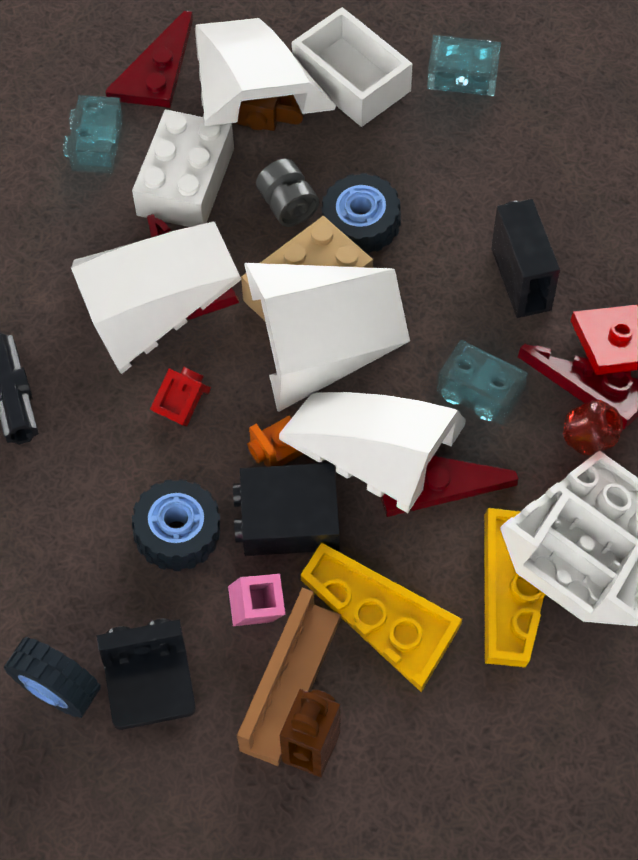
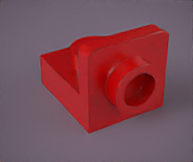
(179, 395)

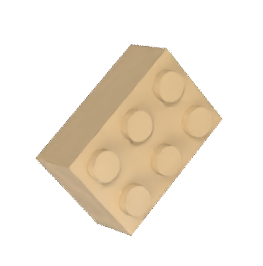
(317, 246)

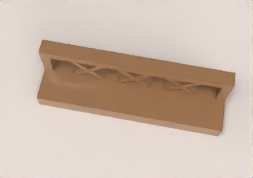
(304, 648)

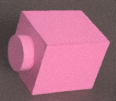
(256, 599)

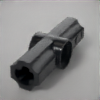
(15, 395)

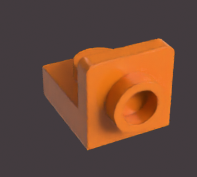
(268, 448)

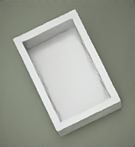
(353, 66)
(183, 169)

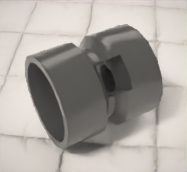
(287, 192)

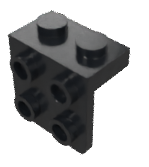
(147, 674)

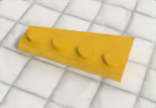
(510, 600)
(389, 617)

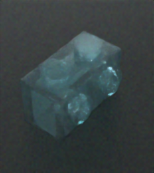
(463, 63)
(94, 134)
(481, 382)

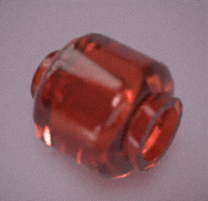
(592, 427)

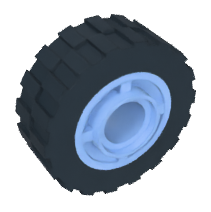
(369, 196)
(176, 546)
(52, 677)

